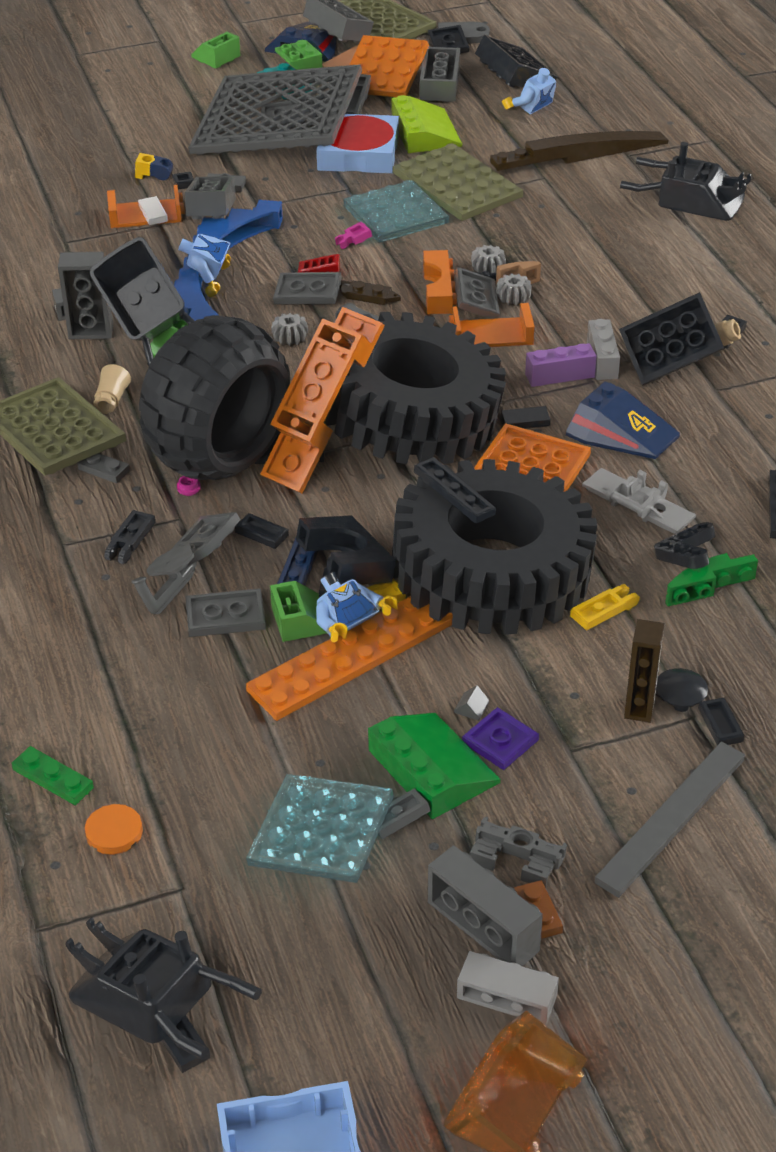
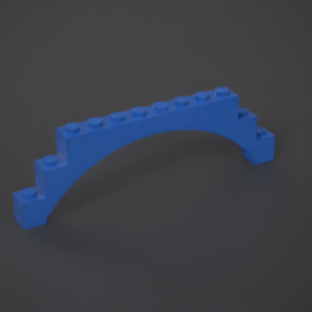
(233, 229)

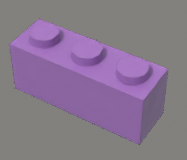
(560, 364)

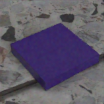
(500, 738)

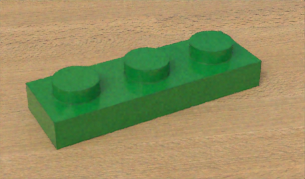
(52, 775)

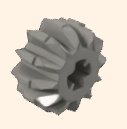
(487, 258)
(513, 289)
(289, 329)

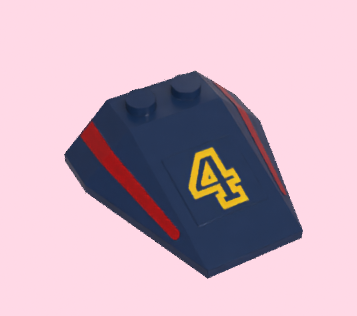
(307, 31)
(620, 423)

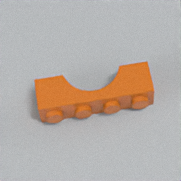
(441, 293)

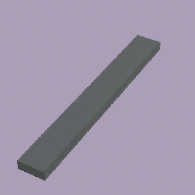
(669, 820)

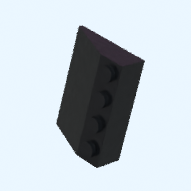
(509, 61)
(671, 338)

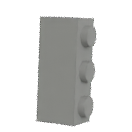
(603, 342)
(507, 986)

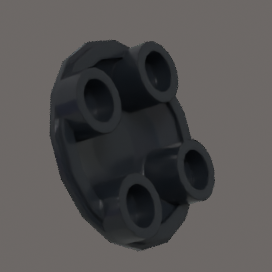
(681, 688)

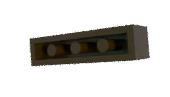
(644, 670)

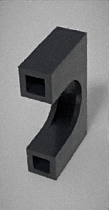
(360, 554)

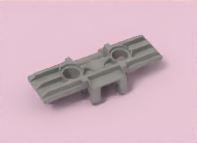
(640, 499)

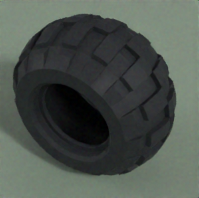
(213, 397)

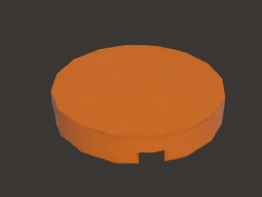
(113, 829)

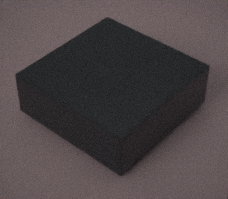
(182, 180)

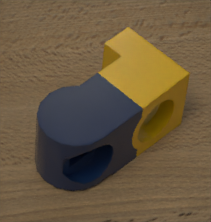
(152, 166)

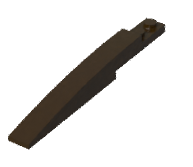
(577, 147)

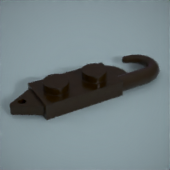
(368, 292)

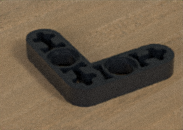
(682, 547)

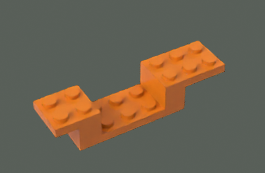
(312, 394)

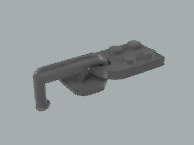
(181, 561)

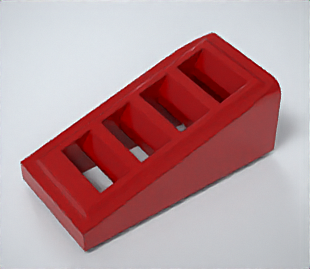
(322, 264)

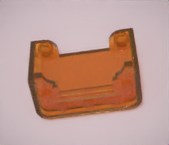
(515, 1087)

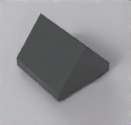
(472, 703)

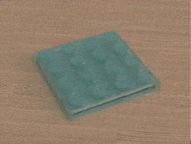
(396, 210)
(320, 828)

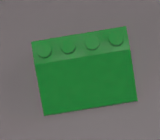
(431, 758)

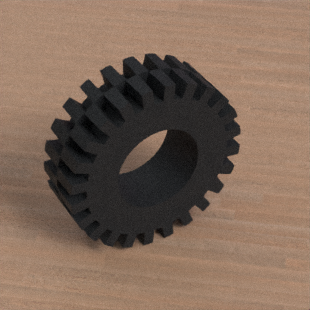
(421, 393)
(490, 584)

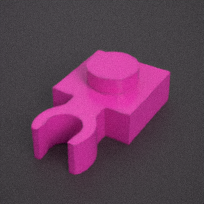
(355, 234)

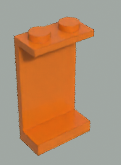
(131, 215)
(499, 331)

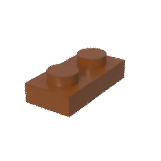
(538, 895)

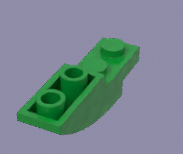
(701, 582)

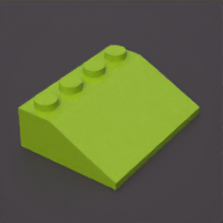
(423, 125)

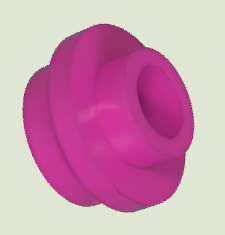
(188, 486)

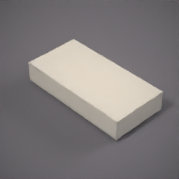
(153, 210)

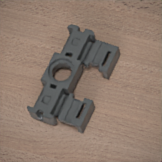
(537, 851)

